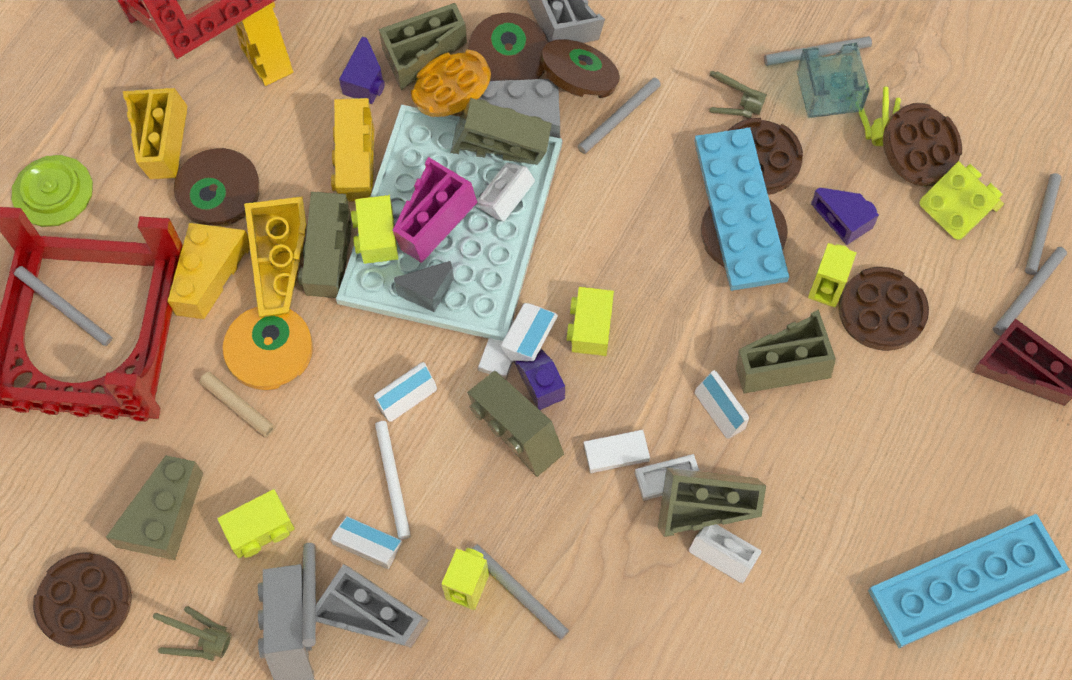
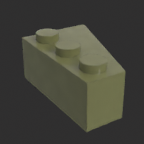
(420, 40)
(501, 132)
(326, 244)
(787, 358)
(516, 422)
(707, 499)
(160, 510)

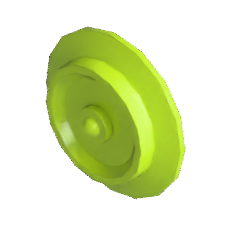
(52, 190)

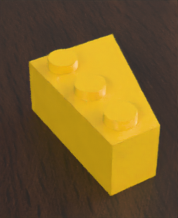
(264, 46)
(157, 129)
(353, 148)
(204, 267)

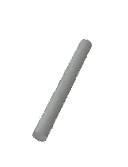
(825, 49)
(619, 115)
(1043, 224)
(1030, 290)
(63, 306)
(309, 595)
(523, 595)

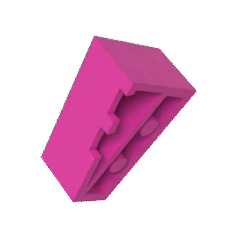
(433, 211)

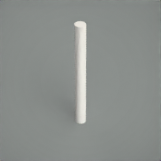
(392, 480)

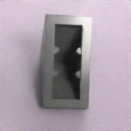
(426, 285)

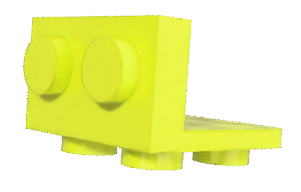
(960, 200)

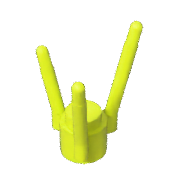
(876, 131)

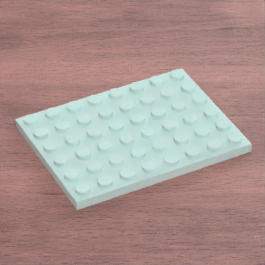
(485, 253)

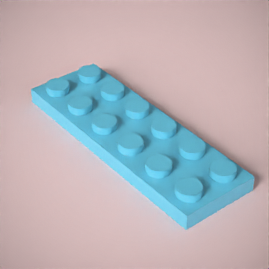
(741, 209)
(967, 580)

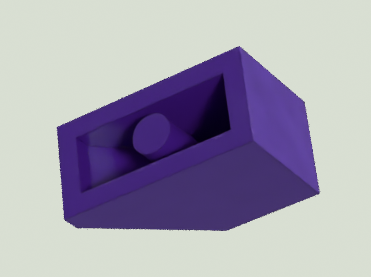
(362, 74)
(845, 212)
(542, 380)

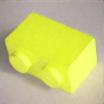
(375, 229)
(832, 274)
(592, 321)
(256, 524)
(465, 578)

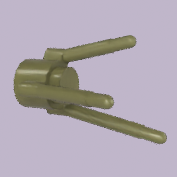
(751, 100)
(212, 640)

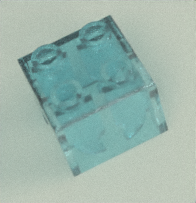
(833, 82)

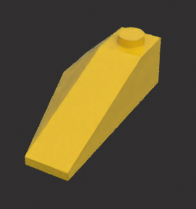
(276, 245)

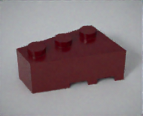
(1028, 364)

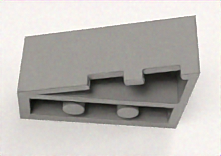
(567, 20)
(527, 97)
(367, 609)
(282, 624)

